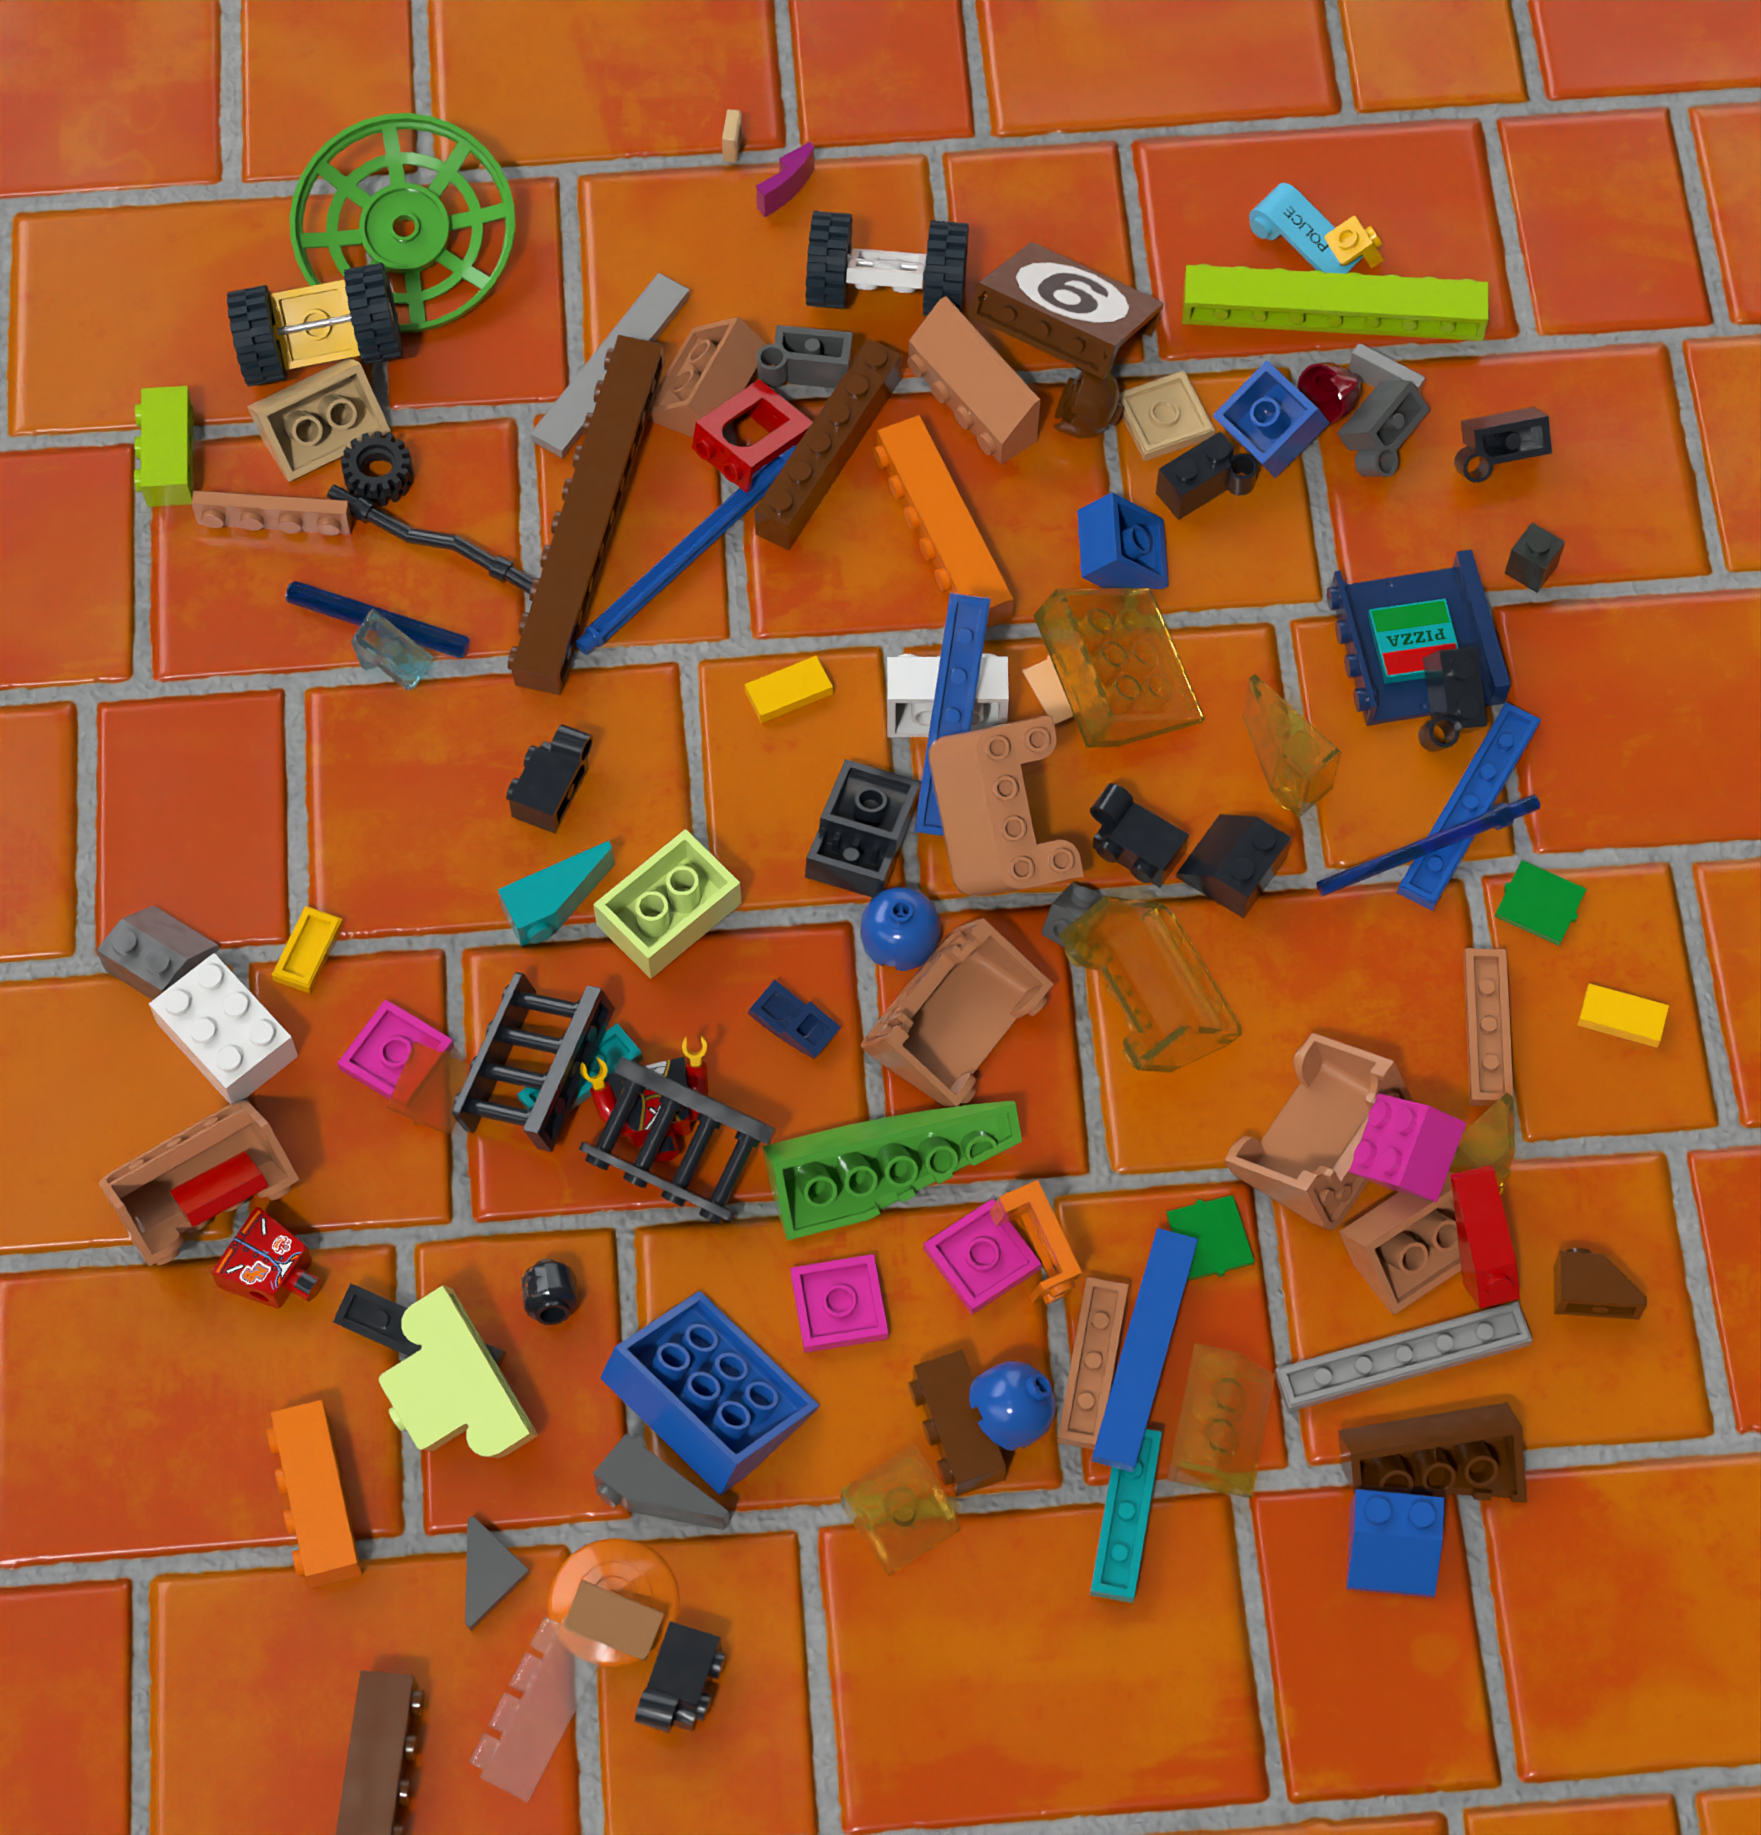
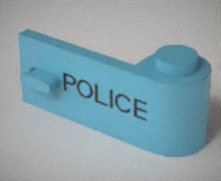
(1300, 223)

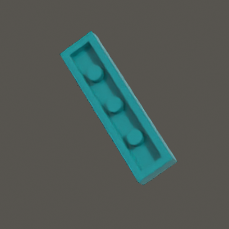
(1125, 1525)

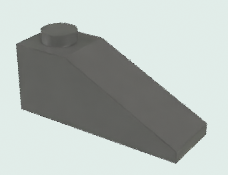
(652, 1488)

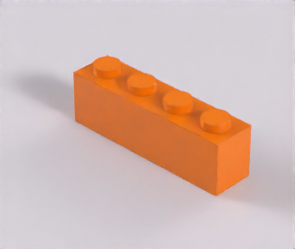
(315, 1494)

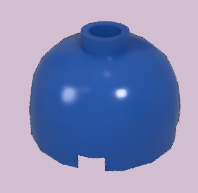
(900, 928)
(1014, 1404)

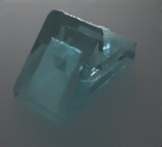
(388, 648)

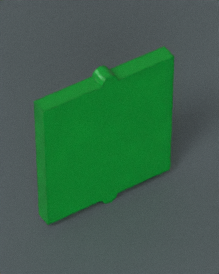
(1540, 902)
(1220, 1236)

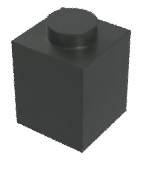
(1534, 557)

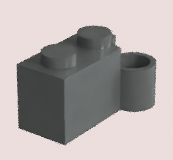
(805, 357)
(1382, 426)

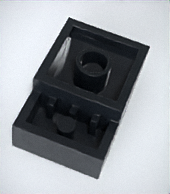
(862, 829)

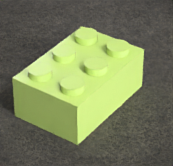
(668, 903)

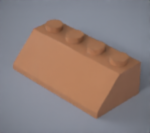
(974, 382)

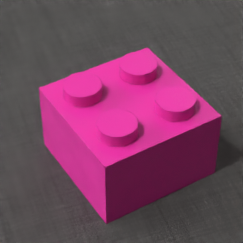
(1407, 1147)

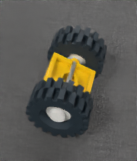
(314, 324)

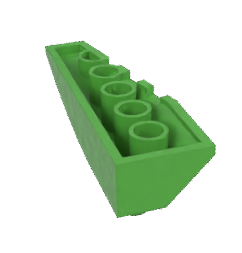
(868, 1165)

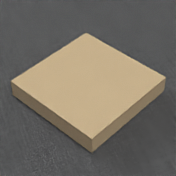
(1164, 416)

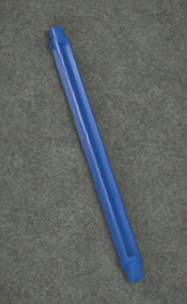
(680, 557)

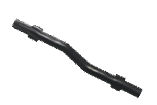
(366, 510)

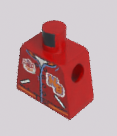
(266, 1263)

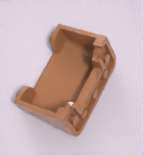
(956, 1012)
(1314, 1138)

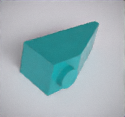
(550, 896)

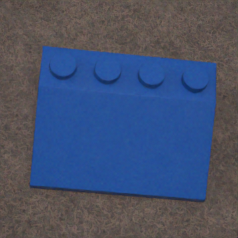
(707, 1391)

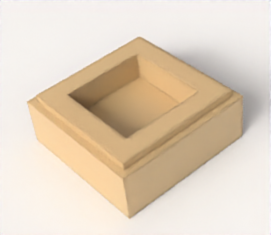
(732, 136)

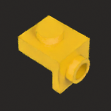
(1352, 240)

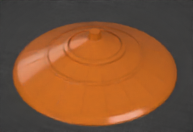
(624, 1569)

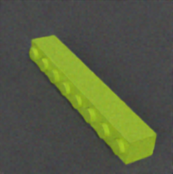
(1335, 302)

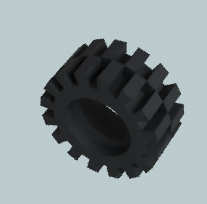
(377, 450)

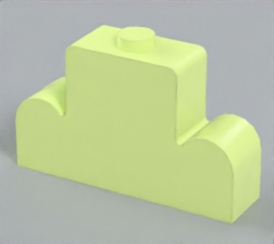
(453, 1383)

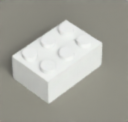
(912, 691)
(223, 1029)

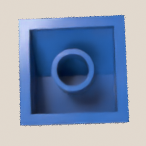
(1121, 545)
(1394, 1543)

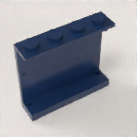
(1470, 622)

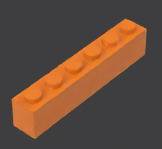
(940, 516)

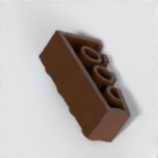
(1439, 1454)

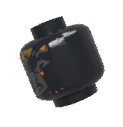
(549, 1292)

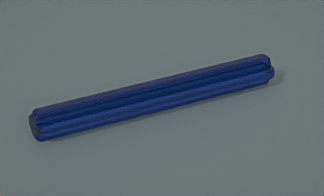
(356, 612)

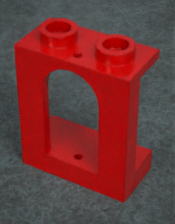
(767, 409)

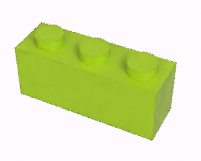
(165, 446)

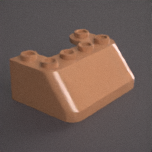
(988, 810)
(142, 1186)

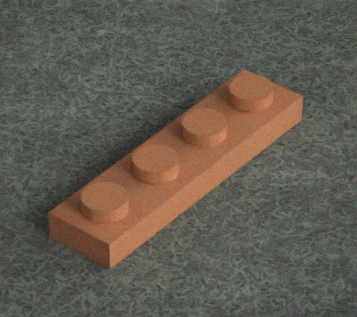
(272, 512)
(1487, 1025)
(1092, 1362)

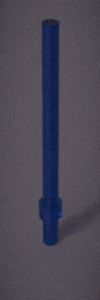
(1497, 817)

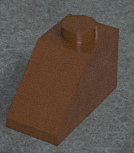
(1594, 1287)

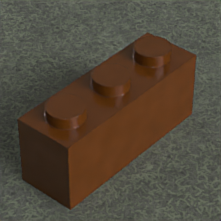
(967, 1453)

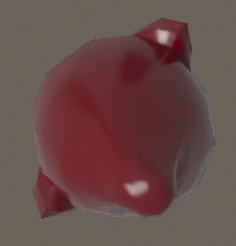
(1330, 389)

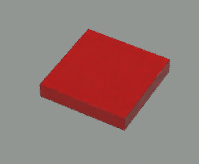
(219, 1189)

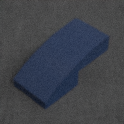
(793, 1021)

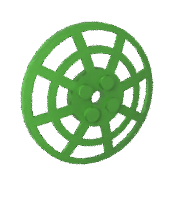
(406, 202)

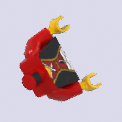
(646, 1105)

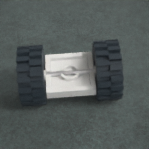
(834, 266)

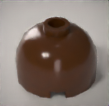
(1088, 405)

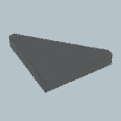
(489, 1574)

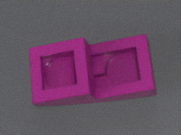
(793, 174)

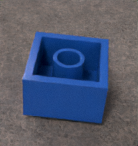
(1271, 419)

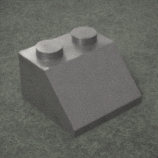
(153, 951)

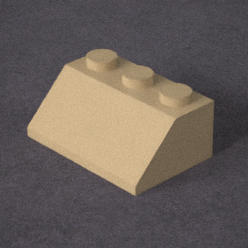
(318, 418)

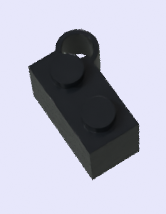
(1501, 440)
(1204, 475)
(1453, 696)
(550, 779)
(1136, 837)
(681, 1679)

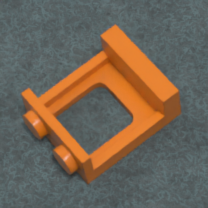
(1045, 1236)

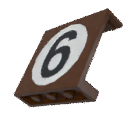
(1063, 308)

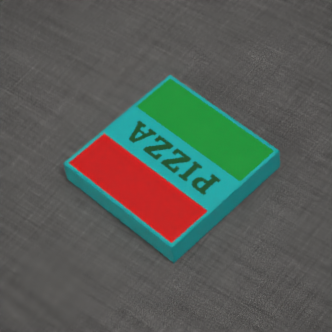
(1409, 634)

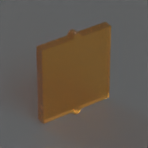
(429, 1087)

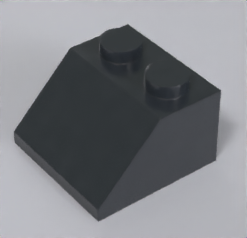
(1235, 861)

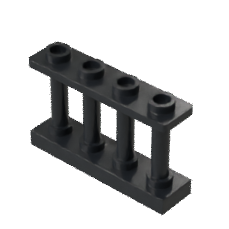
(558, 1085)
(673, 1099)

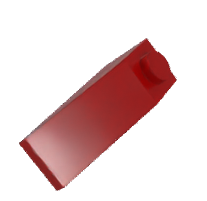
(1484, 1238)

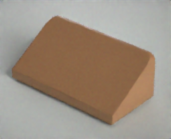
(613, 1620)

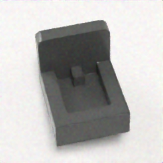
(1066, 909)

